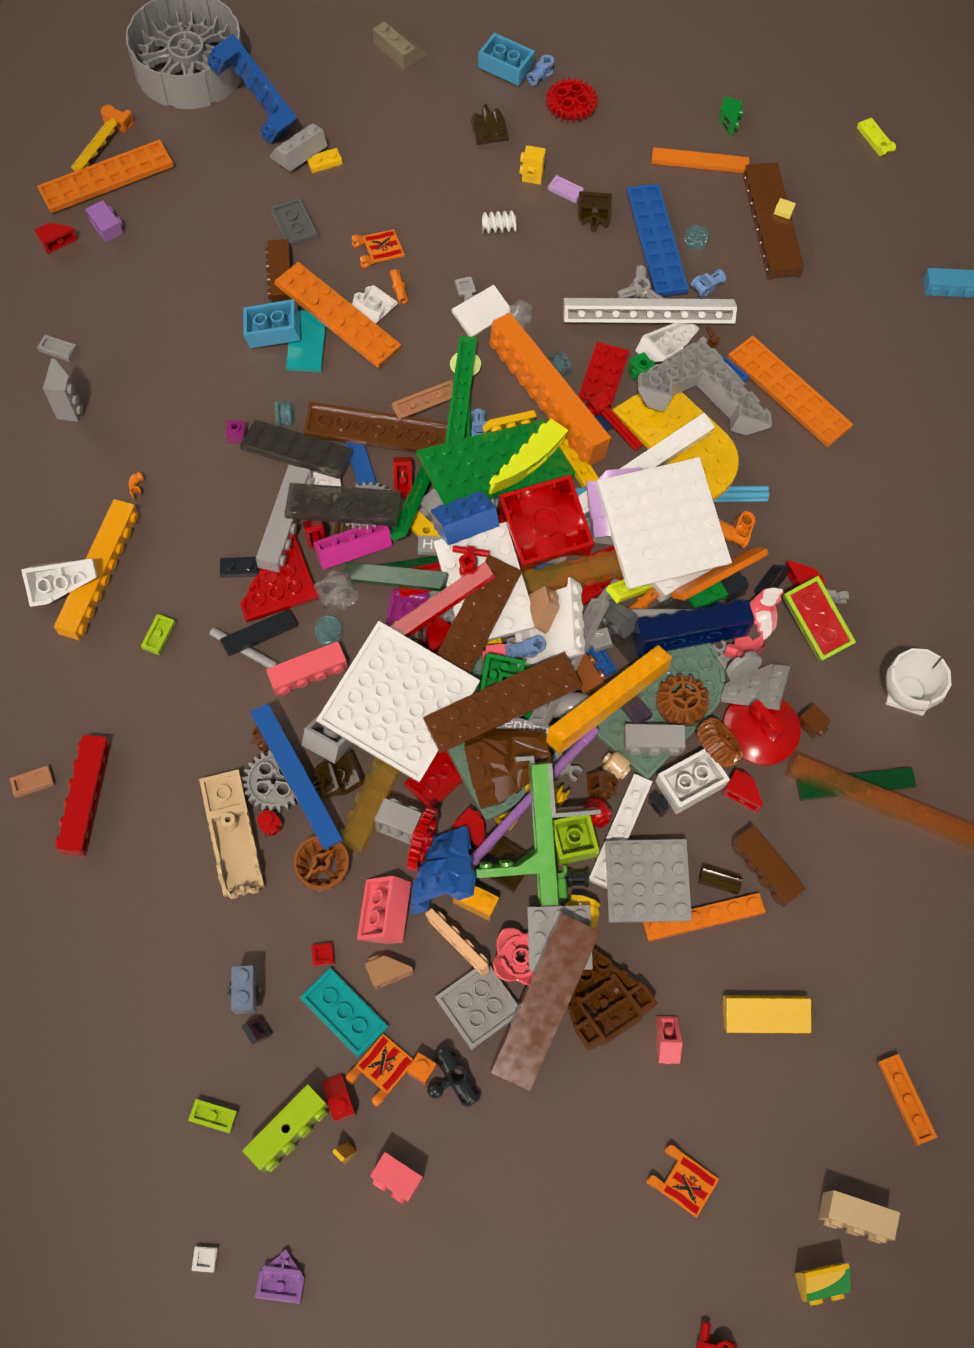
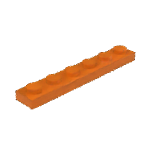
(707, 917)

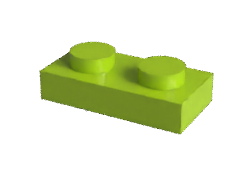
(158, 634)
(213, 1116)

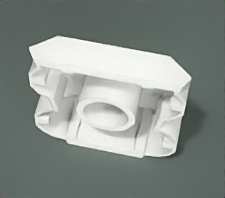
(373, 303)

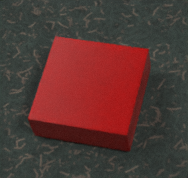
(322, 954)

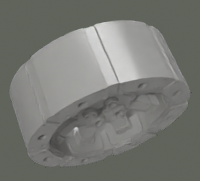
(185, 32)

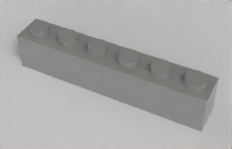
(280, 529)

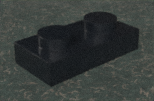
(238, 567)
(773, 578)

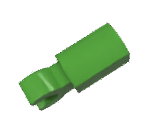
(562, 887)

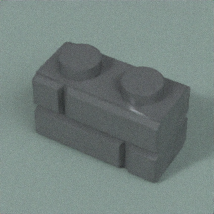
(619, 619)

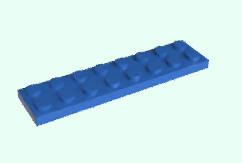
(657, 240)

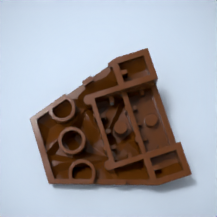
(493, 764)
(607, 1003)

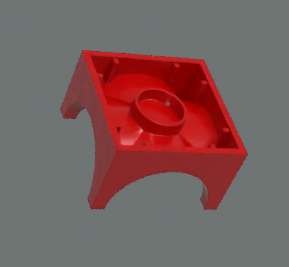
(545, 522)

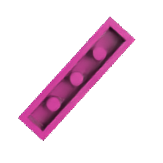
(351, 545)

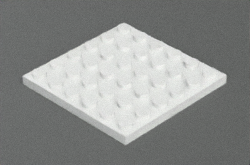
(663, 523)
(388, 695)

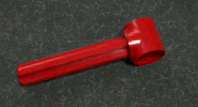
(600, 406)

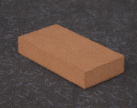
(31, 781)

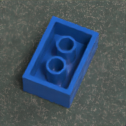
(464, 517)

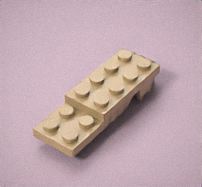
(231, 834)

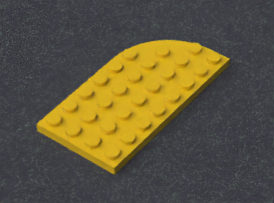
(652, 426)

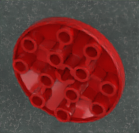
(764, 733)

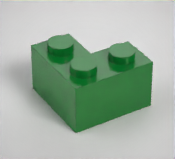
(498, 668)

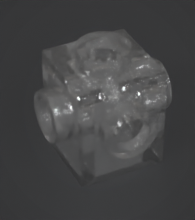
(521, 312)

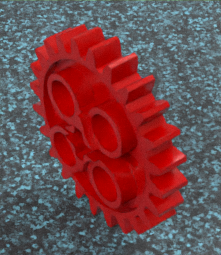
(571, 99)
(422, 838)

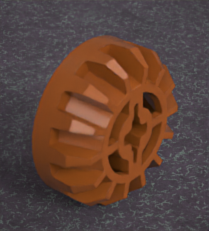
(674, 709)
(313, 850)

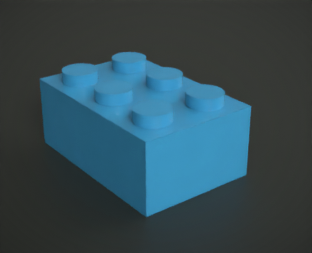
(506, 59)
(271, 323)

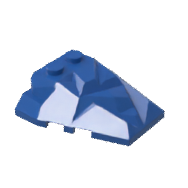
(445, 870)

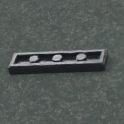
(258, 632)

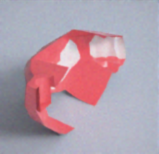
(765, 617)

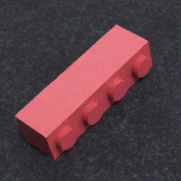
(307, 669)

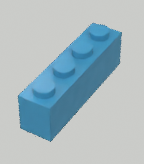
(949, 282)

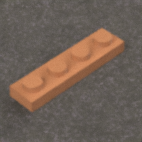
(423, 400)

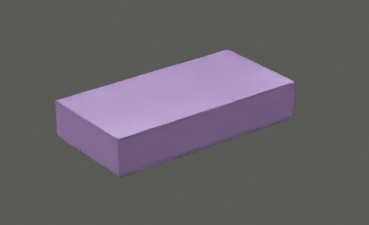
(565, 188)

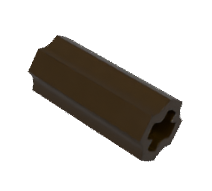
(720, 880)

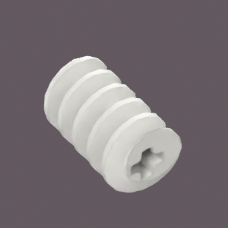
(498, 221)

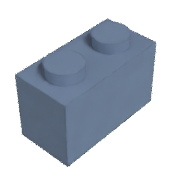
(243, 989)

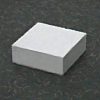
(204, 1259)

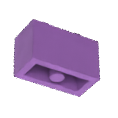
(104, 221)

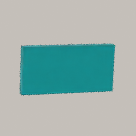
(307, 353)
(344, 1012)

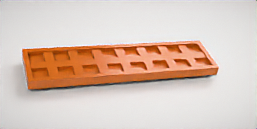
(105, 176)
(338, 314)
(790, 391)

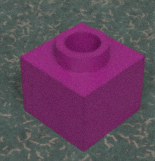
(235, 431)

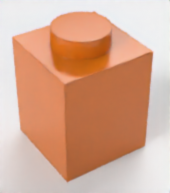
(422, 1069)

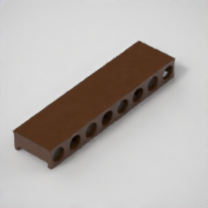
(774, 233)
(544, 1001)

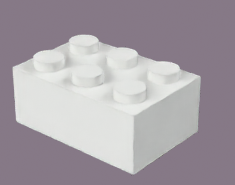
(691, 781)

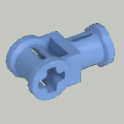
(542, 71)
(706, 283)
(478, 421)
(527, 648)

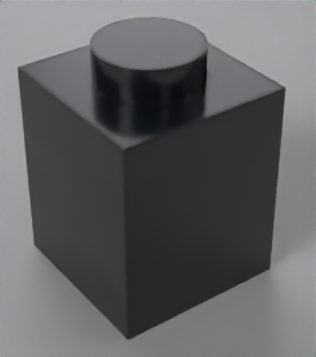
(735, 585)

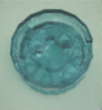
(697, 237)
(561, 363)
(285, 411)
(328, 630)

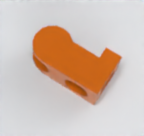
(123, 119)

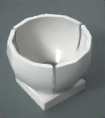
(915, 683)

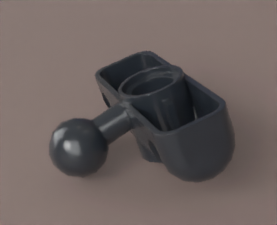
(450, 1063)

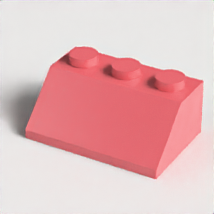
(384, 910)

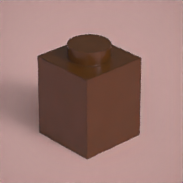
(814, 722)

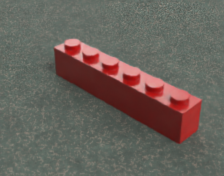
(83, 795)

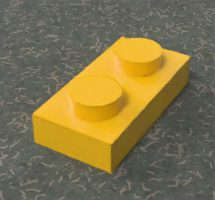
(324, 160)

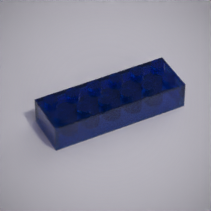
(693, 627)

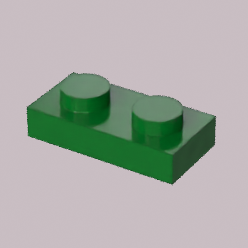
(708, 596)

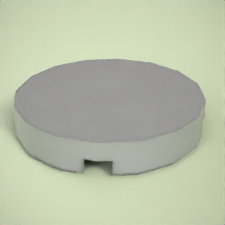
(744, 665)

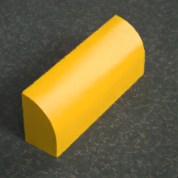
(766, 1014)

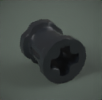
(577, 878)

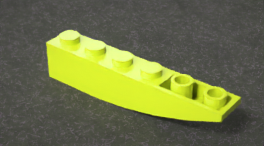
(530, 456)

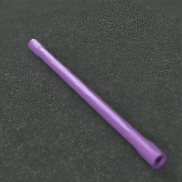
(517, 812)

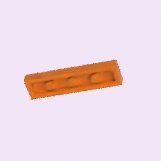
(907, 1100)

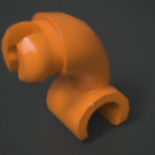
(133, 481)

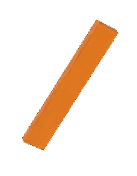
(699, 160)
(720, 573)

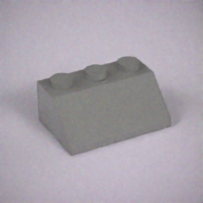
(300, 147)
(61, 393)

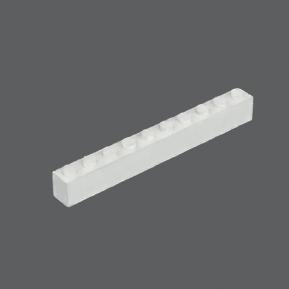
(649, 310)
(666, 449)

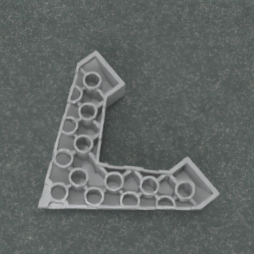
(707, 370)

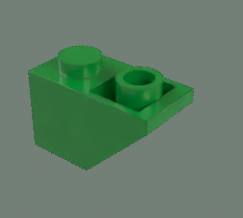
(729, 114)

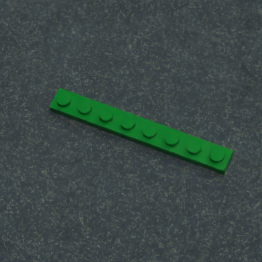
(461, 388)

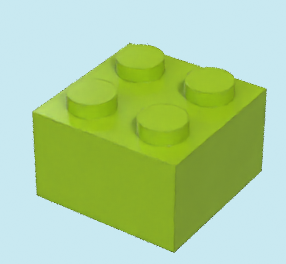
(574, 839)

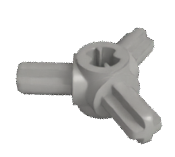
(640, 287)

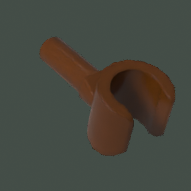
(713, 341)

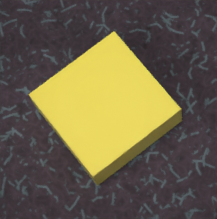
(784, 208)

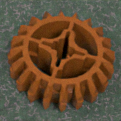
(719, 742)

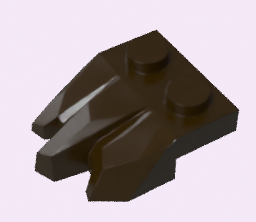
(489, 126)
(594, 208)
(337, 778)

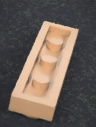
(465, 947)

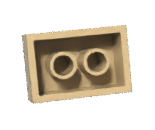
(858, 1217)

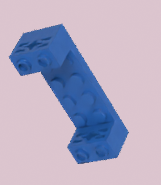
(232, 53)

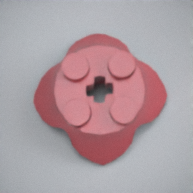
(505, 964)

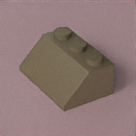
(397, 45)

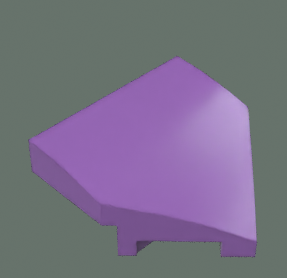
(281, 1280)

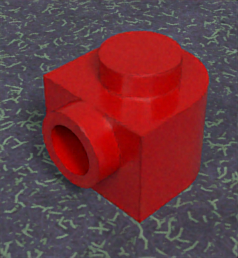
(269, 823)

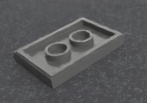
(294, 222)

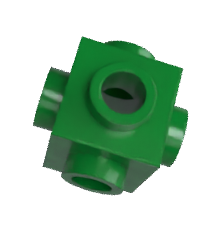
(639, 364)

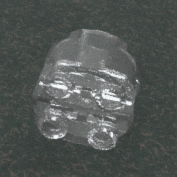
(336, 591)

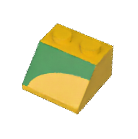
(823, 1283)

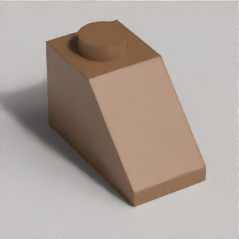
(544, 608)
(386, 971)

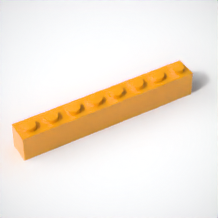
(105, 551)
(608, 699)

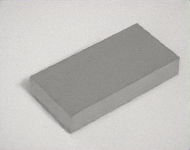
(57, 348)

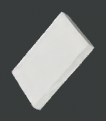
(480, 311)

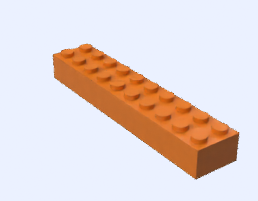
(549, 389)

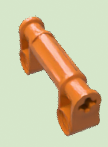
(740, 530)

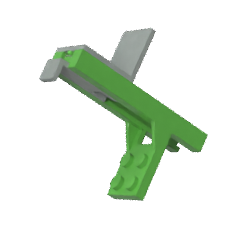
(542, 858)

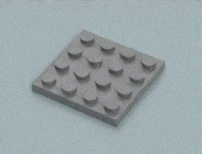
(647, 881)

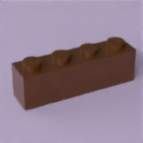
(279, 262)
(767, 866)

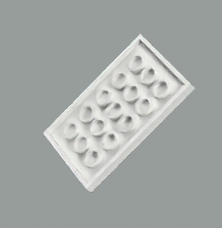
(516, 614)

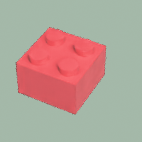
(396, 1177)

